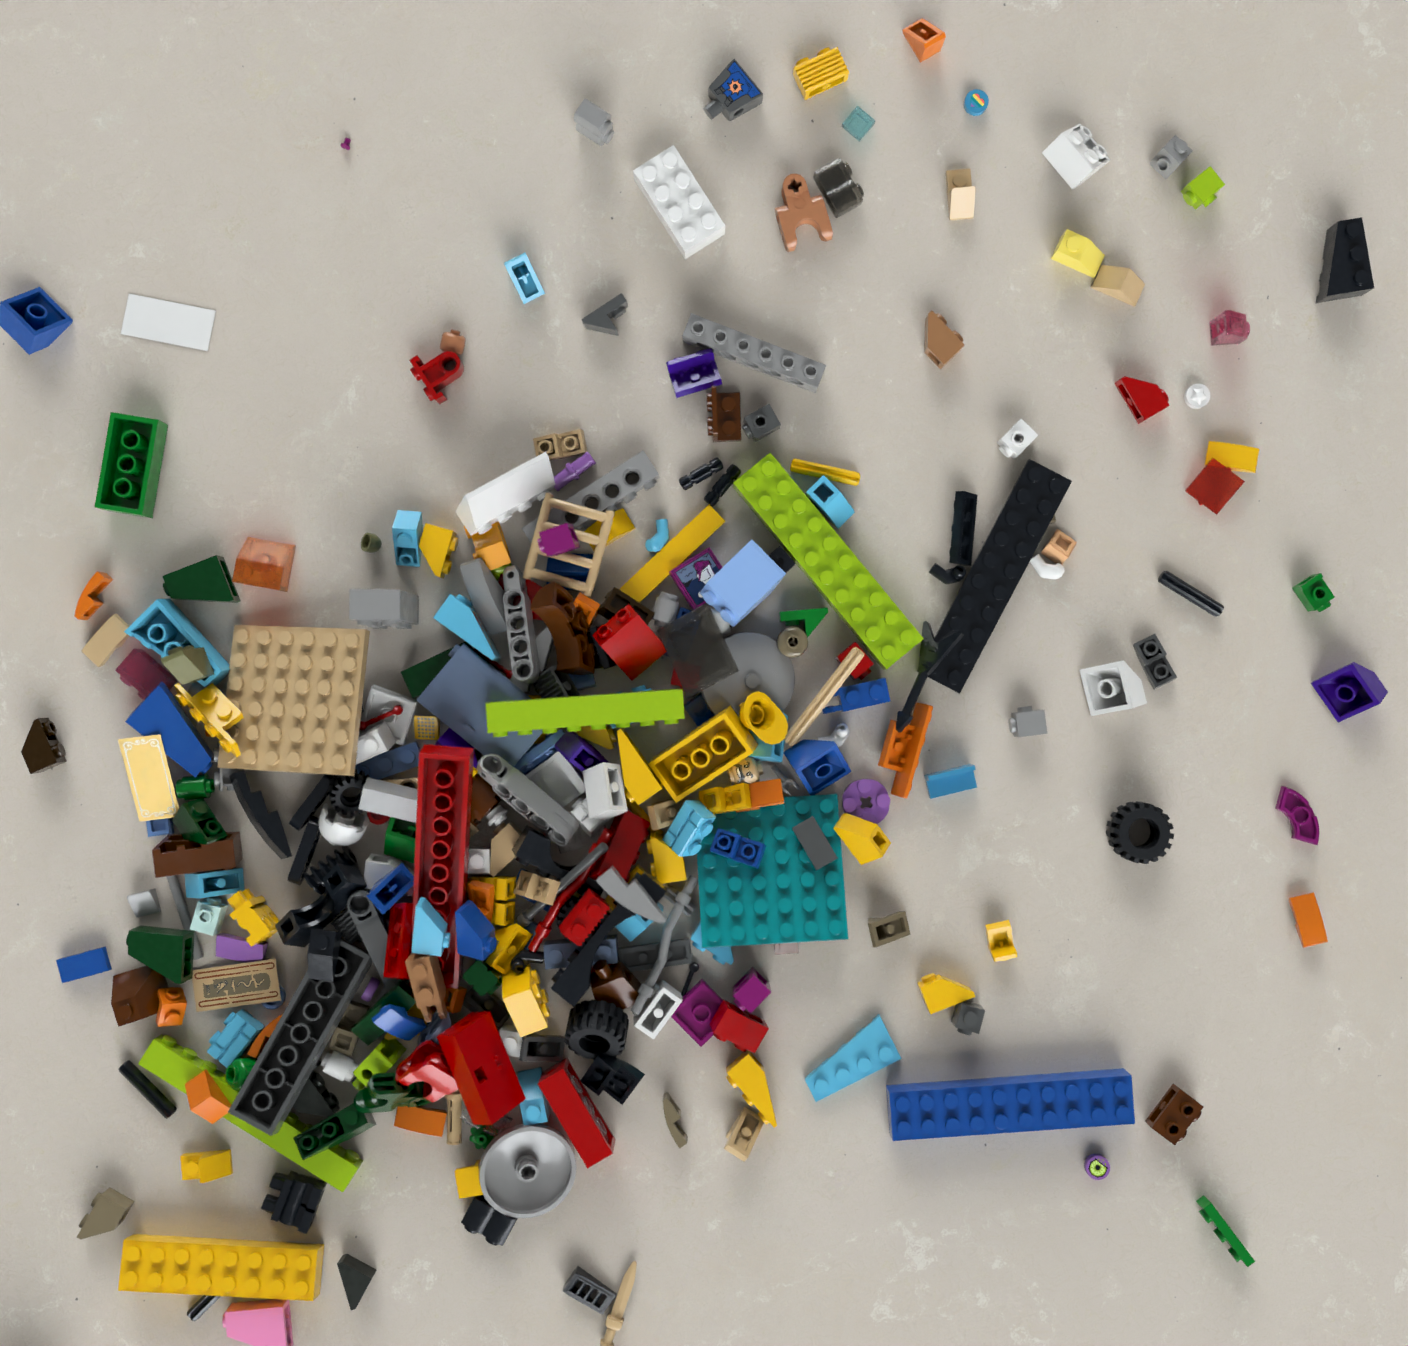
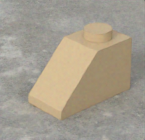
(502, 846)

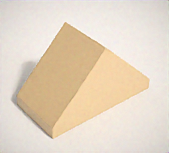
(1119, 283)

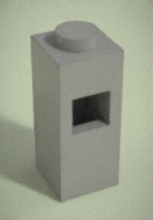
(389, 799)

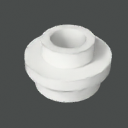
(497, 816)

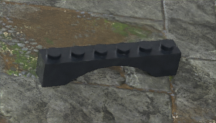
(576, 978)

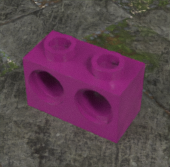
(558, 540)
(750, 990)

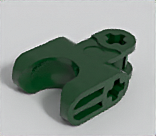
(386, 1094)

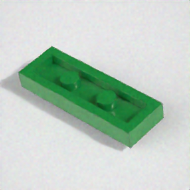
(1224, 1232)

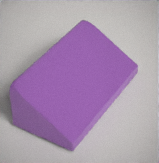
(238, 949)

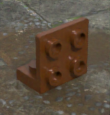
(726, 416)

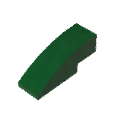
(399, 995)

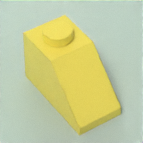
(1078, 253)

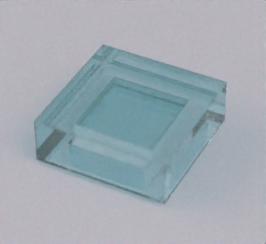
(858, 123)

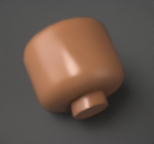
(453, 342)

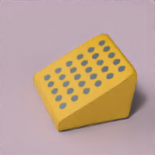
(426, 727)

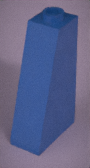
(181, 741)

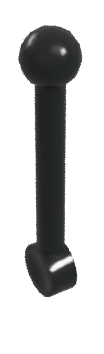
(694, 967)

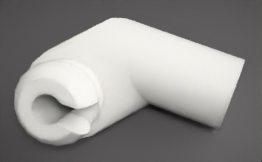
(839, 734)

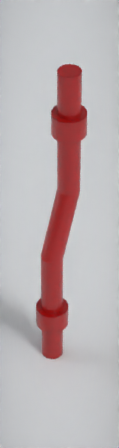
(544, 927)

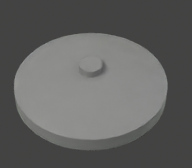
(760, 669)
(527, 1170)

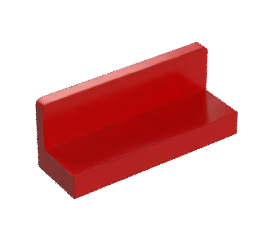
(398, 941)

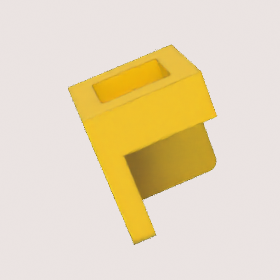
(468, 1181)

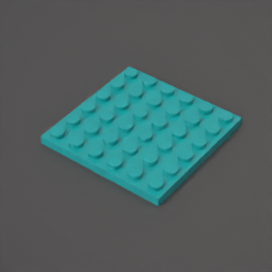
(786, 894)

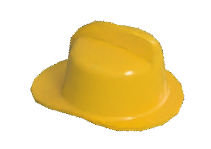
(763, 718)

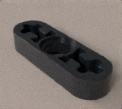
(312, 803)
(305, 851)

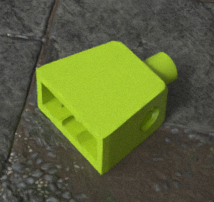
(378, 1061)

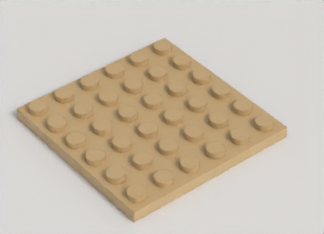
(296, 698)

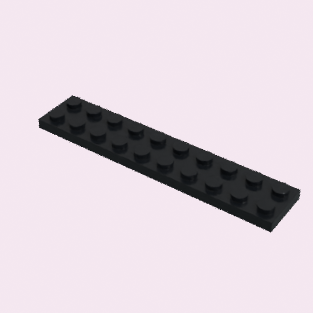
(998, 570)

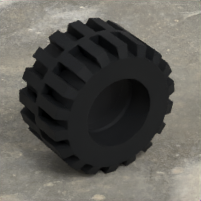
(1158, 836)
(596, 1029)

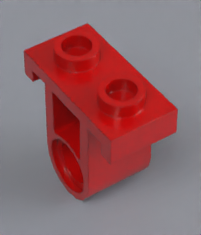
(435, 375)

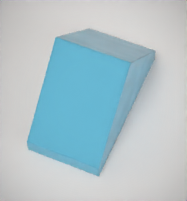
(524, 278)

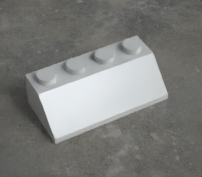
(506, 495)

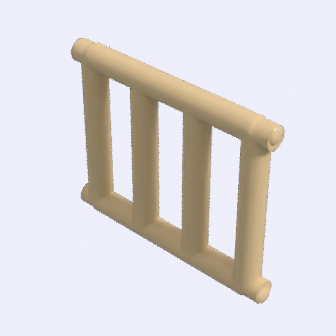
(593, 564)

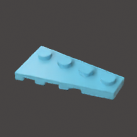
(861, 1056)

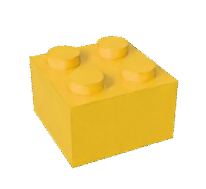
(525, 1000)

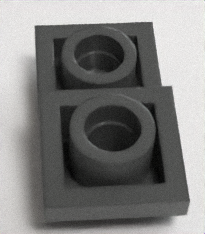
(1153, 661)

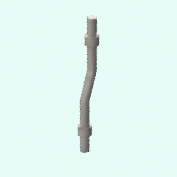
(646, 989)

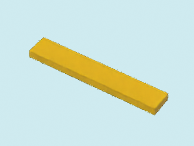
(673, 554)

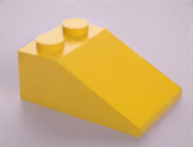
(637, 775)

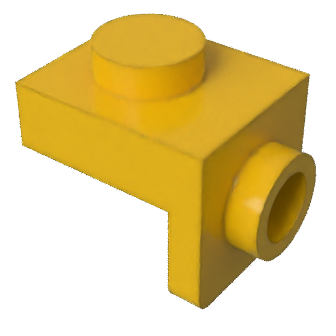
(1000, 941)

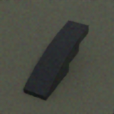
(266, 824)

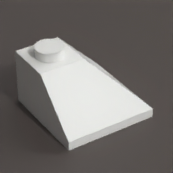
(1112, 688)

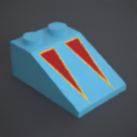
(464, 621)

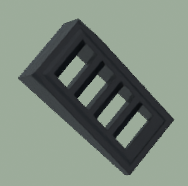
(587, 1279)

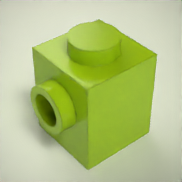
(1202, 189)

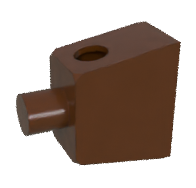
(614, 984)

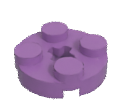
(863, 788)

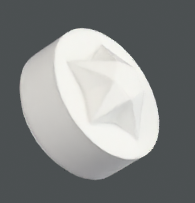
(1197, 396)

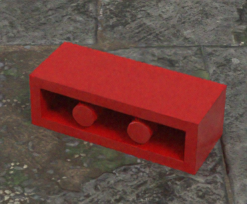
(628, 834)

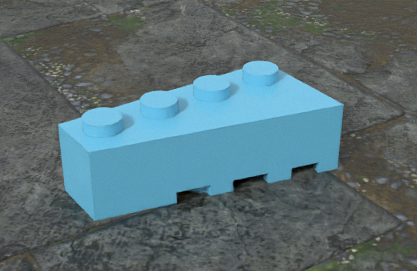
(166, 627)

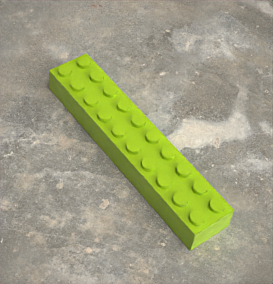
(827, 561)

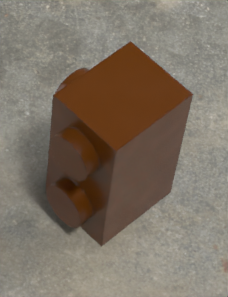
(1174, 1114)

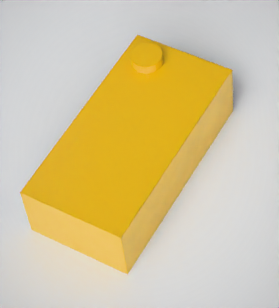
(703, 754)

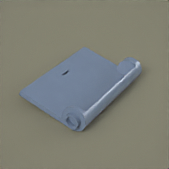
(460, 698)

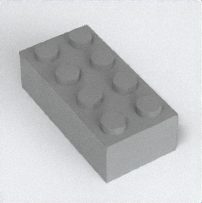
(383, 608)

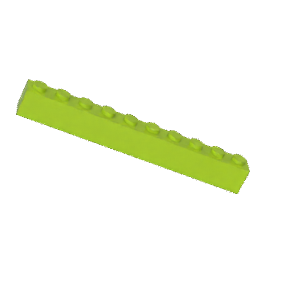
(180, 1065)

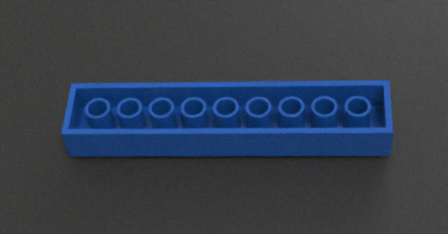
(1010, 1104)

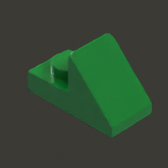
(810, 618)

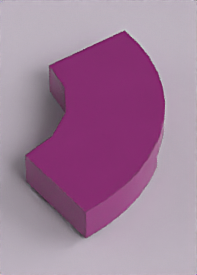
(1300, 814)

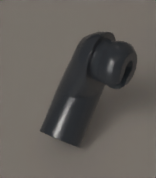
(948, 576)
(525, 957)

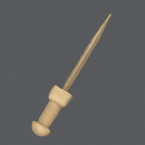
(615, 1319)

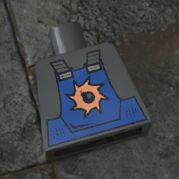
(732, 93)

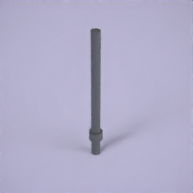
(527, 916)

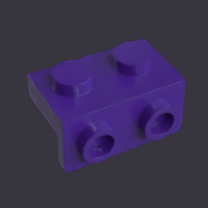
(693, 372)

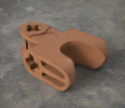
(801, 210)

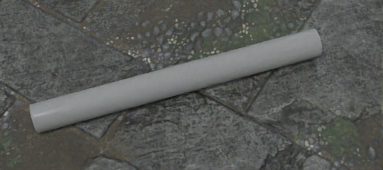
(183, 912)

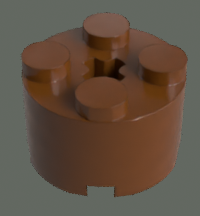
(483, 799)

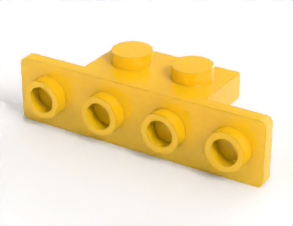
(214, 711)

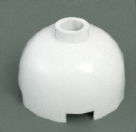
(340, 828)

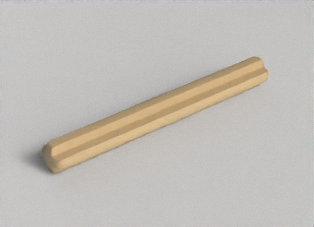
(824, 696)

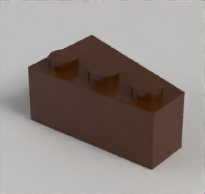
(181, 856)

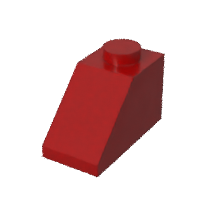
(1142, 397)

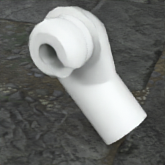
(1047, 571)

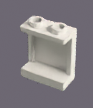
(558, 779)

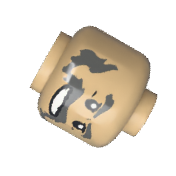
(745, 771)

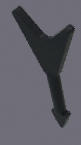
(930, 657)

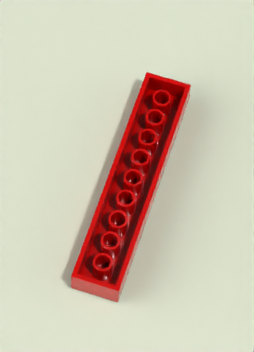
(443, 841)

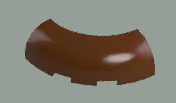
(567, 629)

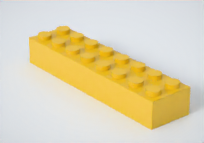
(221, 1267)

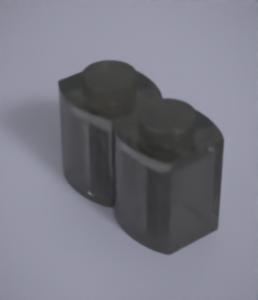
(838, 187)

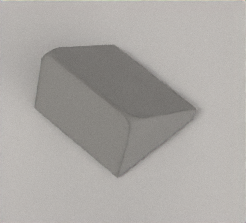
(144, 902)

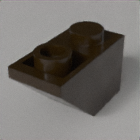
(42, 747)

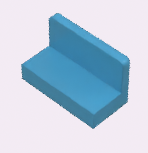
(950, 781)

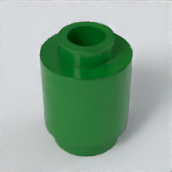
(195, 787)

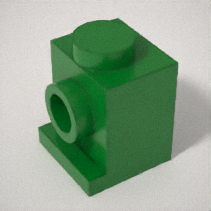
(1306, 593)

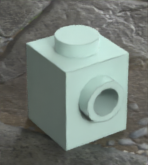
(209, 916)

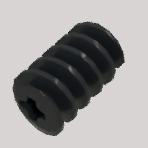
(315, 879)

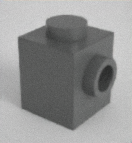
(761, 423)
(968, 1017)

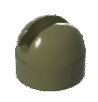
(370, 543)

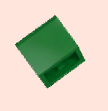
(400, 839)

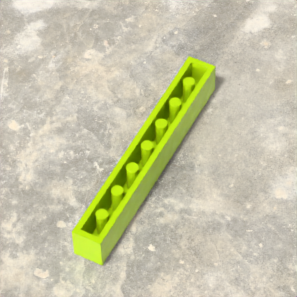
(584, 711)

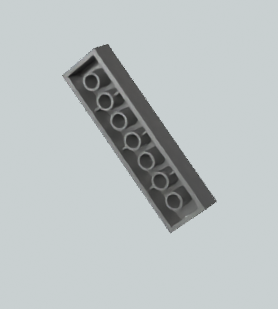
(299, 1042)

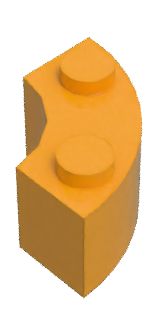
(491, 547)

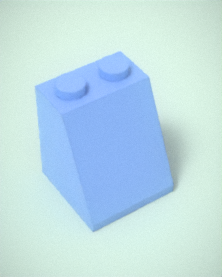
(742, 583)

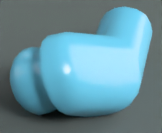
(661, 538)

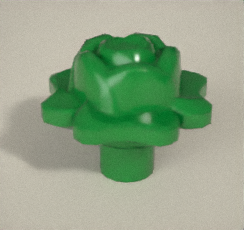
(480, 1138)

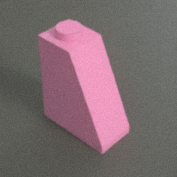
(260, 1322)

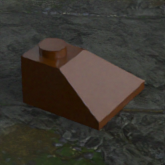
(136, 994)

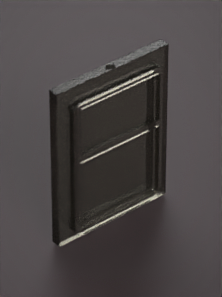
(697, 650)

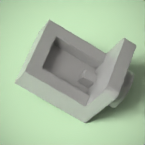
(1170, 157)

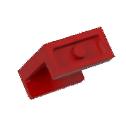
(629, 642)

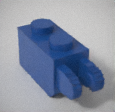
(860, 696)

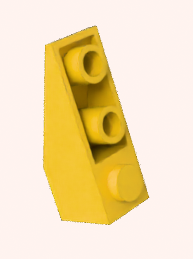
(750, 1077)

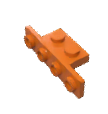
(903, 749)

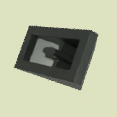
(355, 1278)

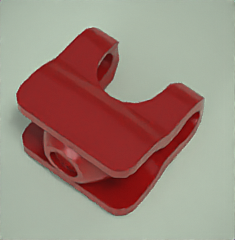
(427, 1065)

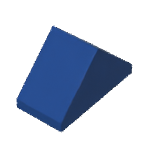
(391, 888)

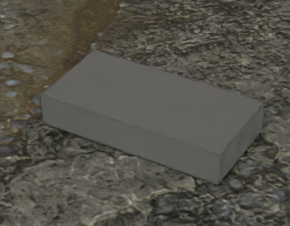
(814, 843)

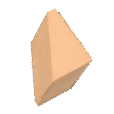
(1059, 547)

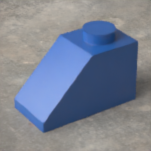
(474, 932)

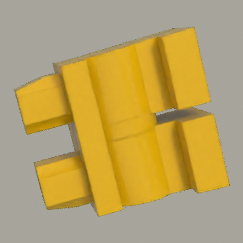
(500, 895)
(253, 916)

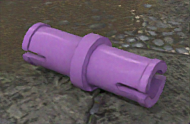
(573, 470)

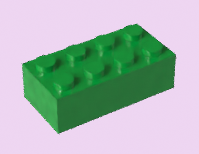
(131, 465)

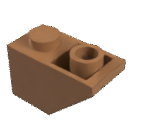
(940, 342)

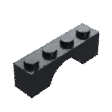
(534, 848)
(339, 883)

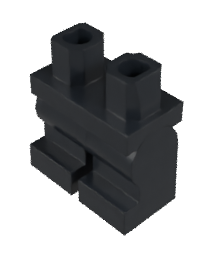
(297, 1199)

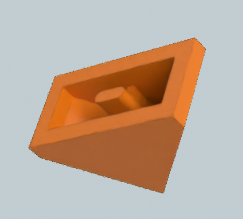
(924, 39)
(206, 1097)

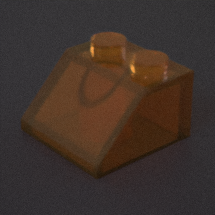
(264, 564)

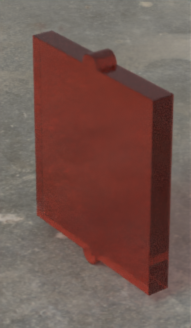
(1214, 486)

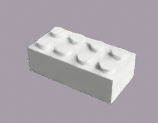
(679, 202)

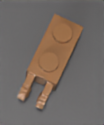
(427, 984)

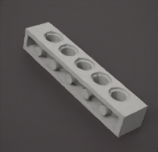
(753, 353)
(597, 490)

